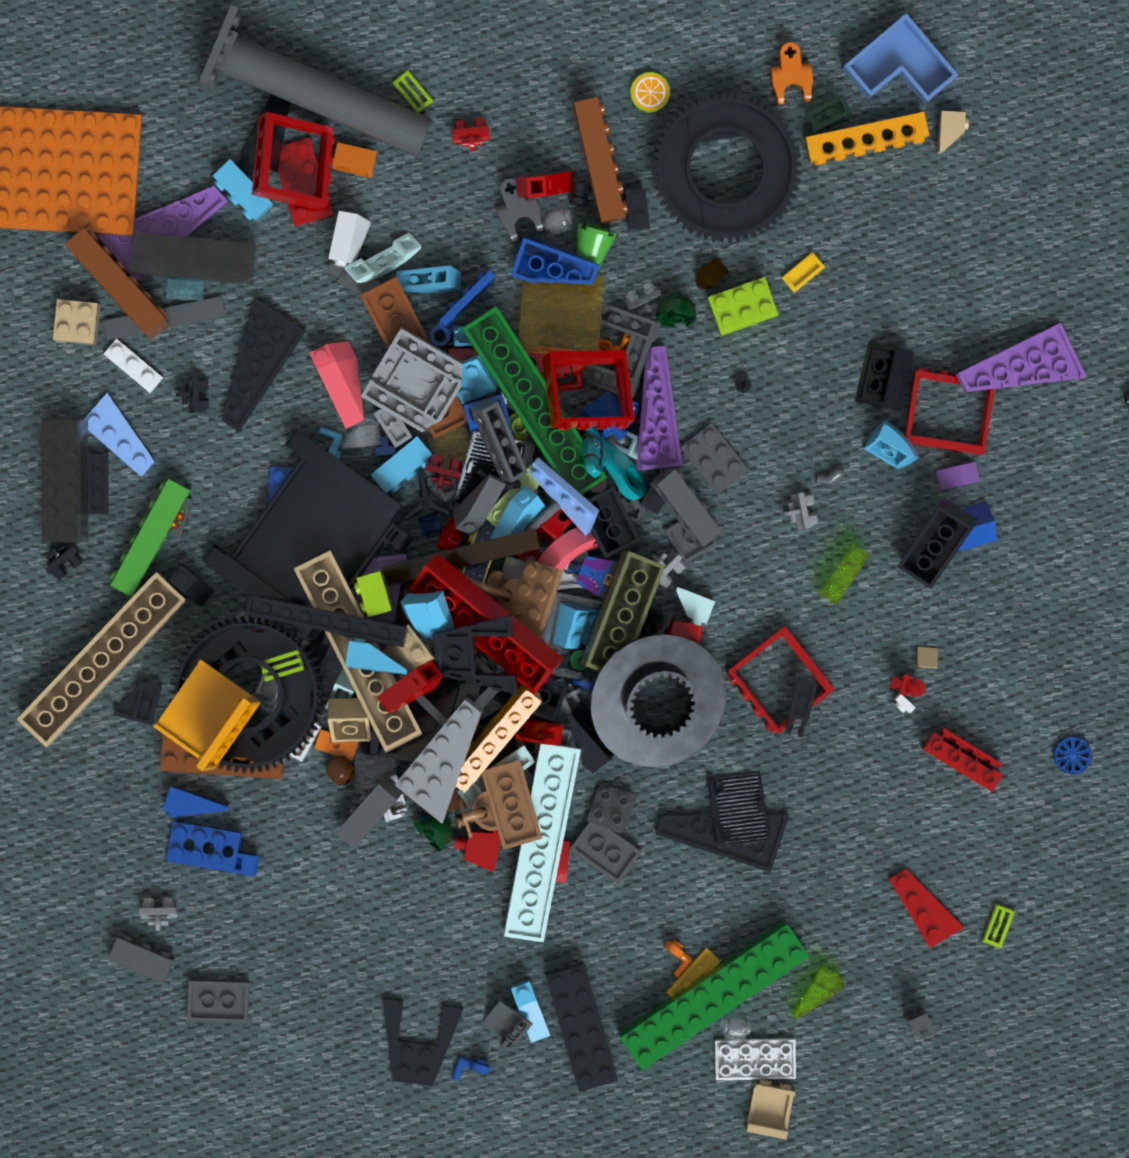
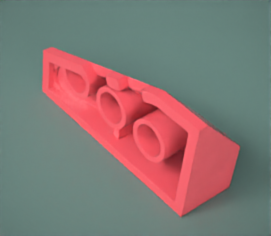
(340, 375)

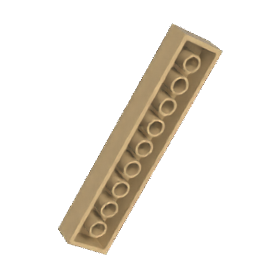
(330, 592)
(102, 659)

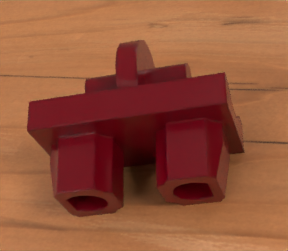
(435, 466)

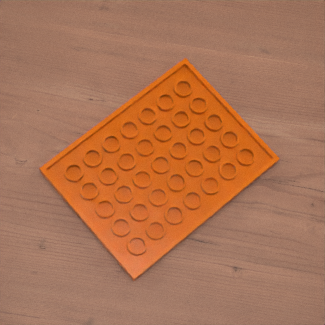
(69, 170)

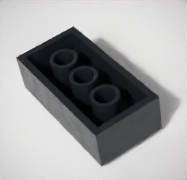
(937, 543)

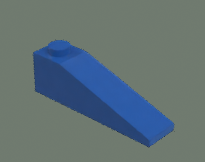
(550, 263)

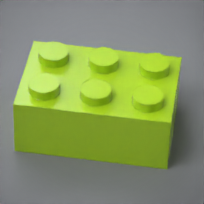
(742, 306)
(374, 594)

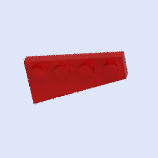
(927, 913)

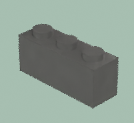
(141, 958)

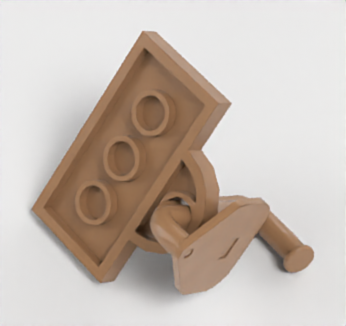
(529, 596)
(507, 807)

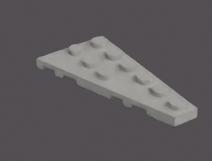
(437, 769)

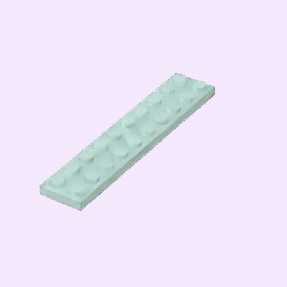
(540, 859)

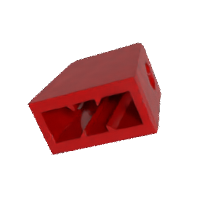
(554, 527)
(480, 849)

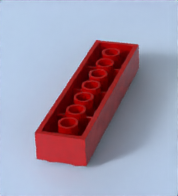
(468, 604)

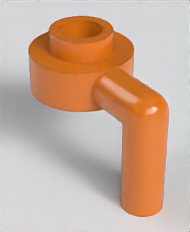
(607, 345)
(675, 948)

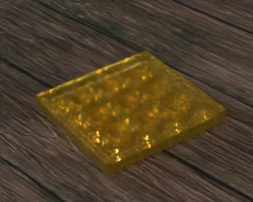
(561, 316)

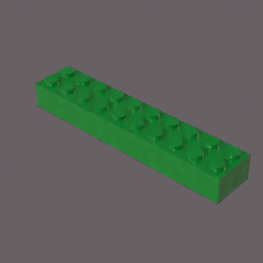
(528, 397)
(713, 995)

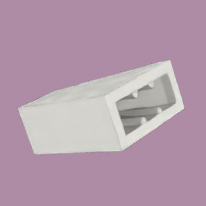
(348, 238)

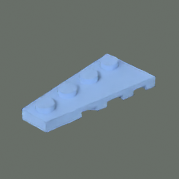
(115, 432)
(571, 501)

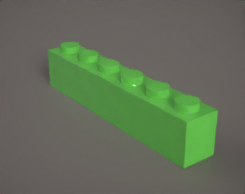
(150, 538)

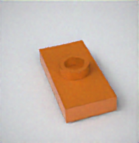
(326, 745)

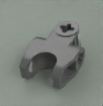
(517, 208)

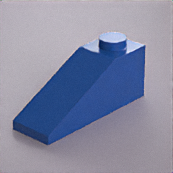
(186, 803)

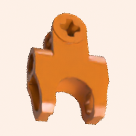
(791, 72)

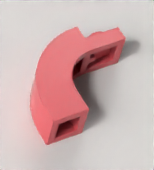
(567, 547)

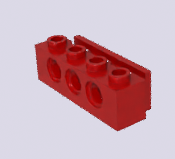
(961, 762)

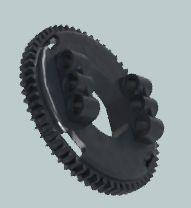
(292, 719)

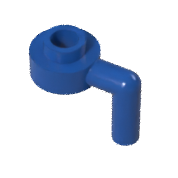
(479, 1065)

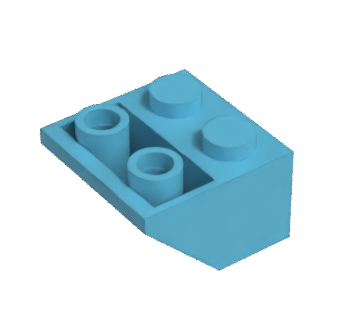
(574, 625)

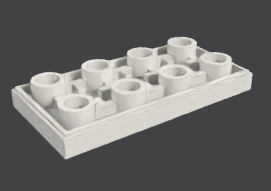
(755, 1059)

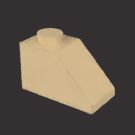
(951, 127)

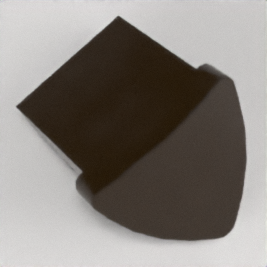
(711, 274)

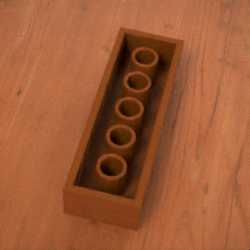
(599, 162)
(113, 279)
(177, 759)

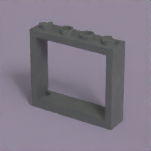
(481, 701)

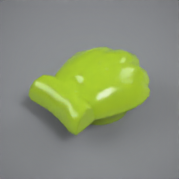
(518, 428)

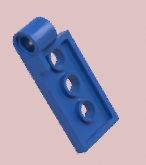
(469, 295)
(238, 863)

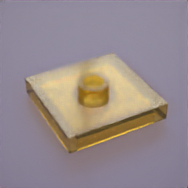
(451, 446)

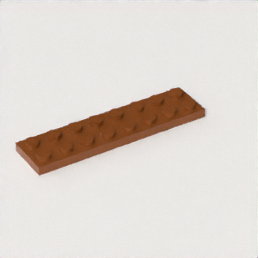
(390, 312)

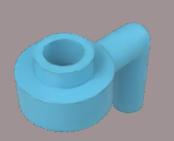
(334, 448)

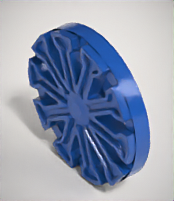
(582, 683)
(1072, 755)

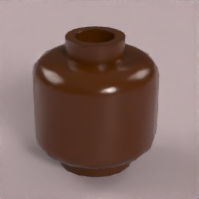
(340, 770)

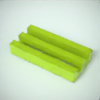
(404, 94)
(281, 657)
(992, 942)

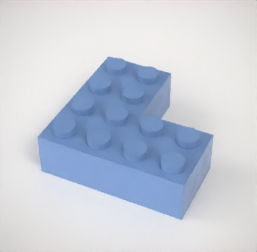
(905, 52)

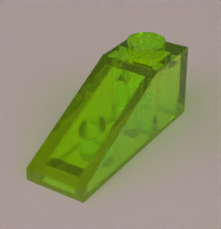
(821, 988)

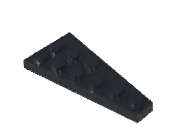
(264, 352)
(699, 833)

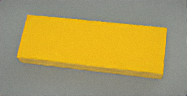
(701, 965)

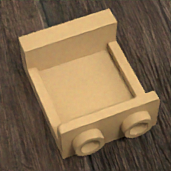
(770, 1109)

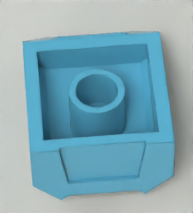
(891, 446)
(427, 613)

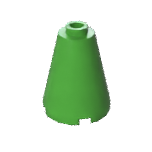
(594, 241)

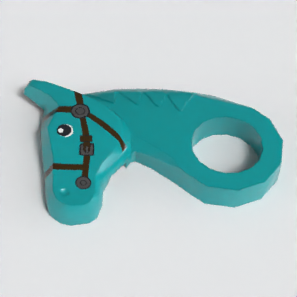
(601, 453)

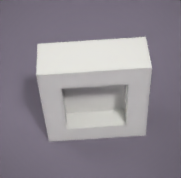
(903, 704)

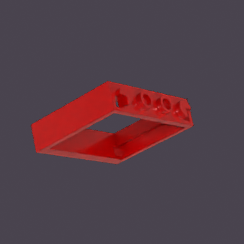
(263, 155)
(615, 357)
(944, 376)
(802, 655)

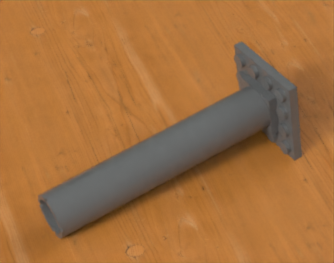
(311, 89)

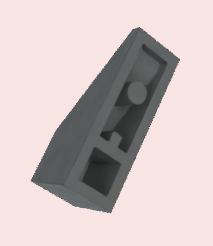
(477, 505)

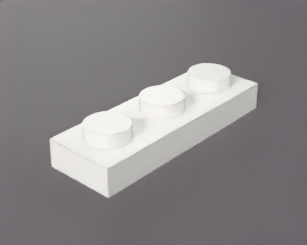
(133, 365)

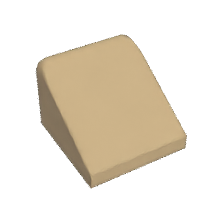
(927, 657)

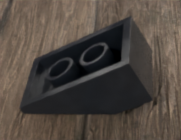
(593, 751)

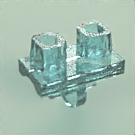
(185, 289)

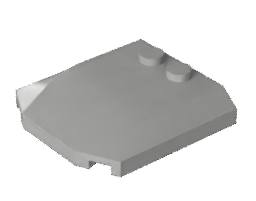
(415, 381)

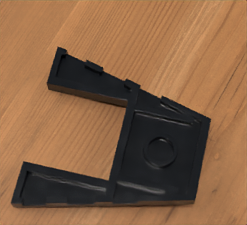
(457, 654)
(417, 1061)

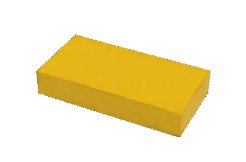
(803, 272)

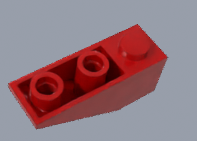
(544, 184)
(412, 686)

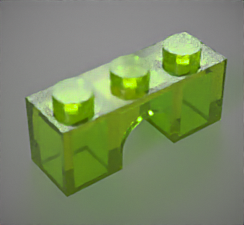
(843, 574)

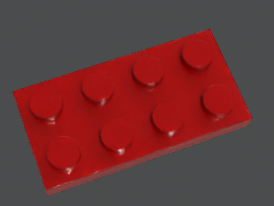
(299, 174)

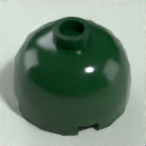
(677, 310)
(436, 832)

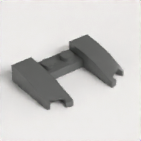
(643, 333)

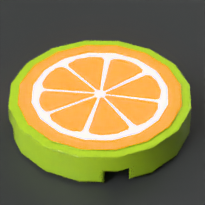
(650, 92)

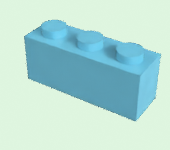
(240, 190)
(402, 466)

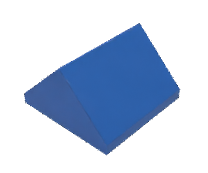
(984, 529)

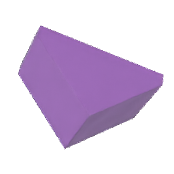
(958, 476)

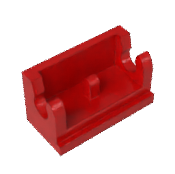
(541, 732)

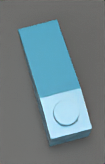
(430, 280)
(519, 513)
(366, 657)
(530, 1009)

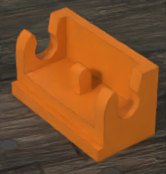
(354, 160)

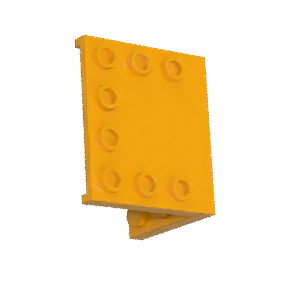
(207, 715)

